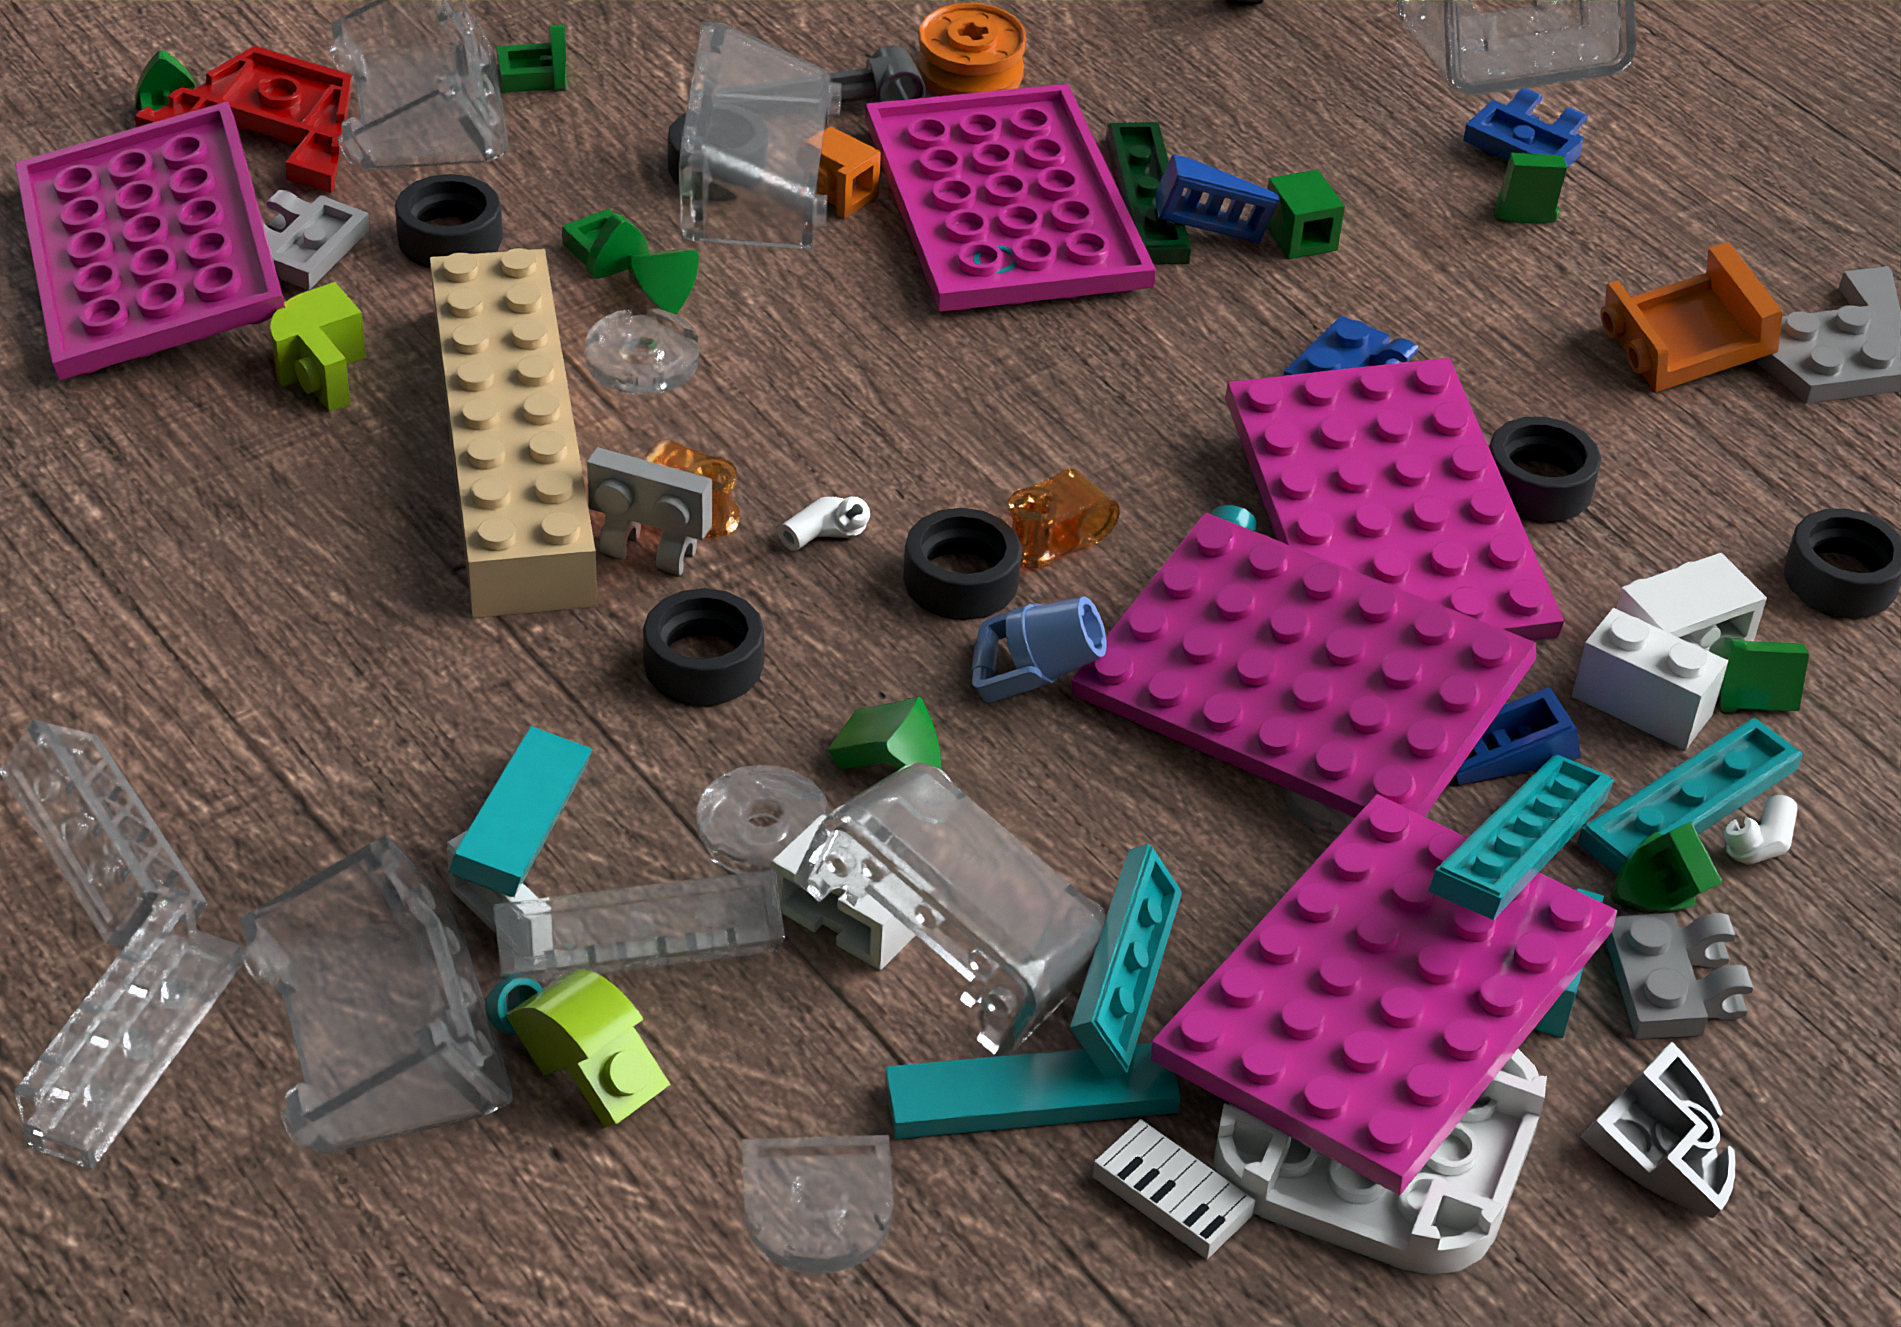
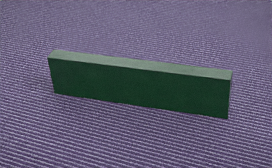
(1138, 167)

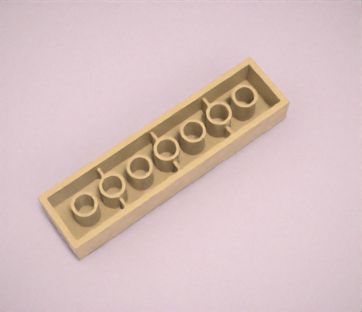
(512, 435)

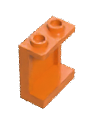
(1695, 323)

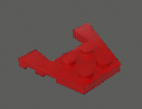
(280, 99)

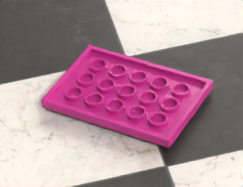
(1011, 175)
(146, 241)
(1396, 485)
(1305, 670)
(1376, 1006)

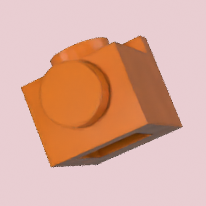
(848, 172)

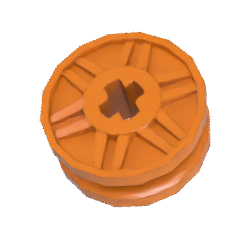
(971, 49)

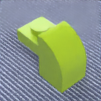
(316, 341)
(590, 1030)

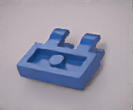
(1514, 129)
(1349, 346)

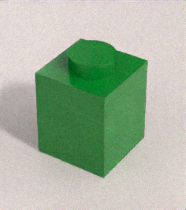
(1307, 215)

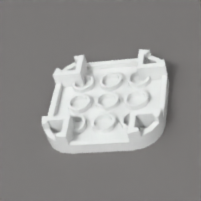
(1442, 1216)

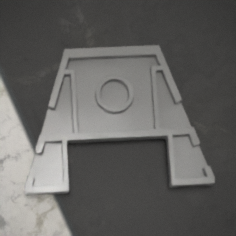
(1843, 349)

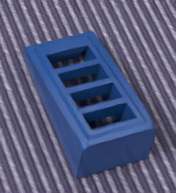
(1201, 178)
(1542, 731)

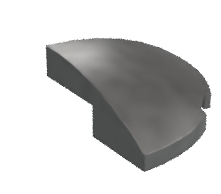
(1668, 1136)

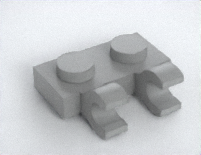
(311, 237)
(652, 495)
(1657, 975)

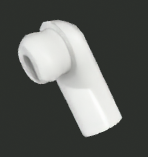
(825, 518)
(1763, 841)

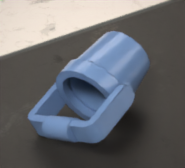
(1042, 643)

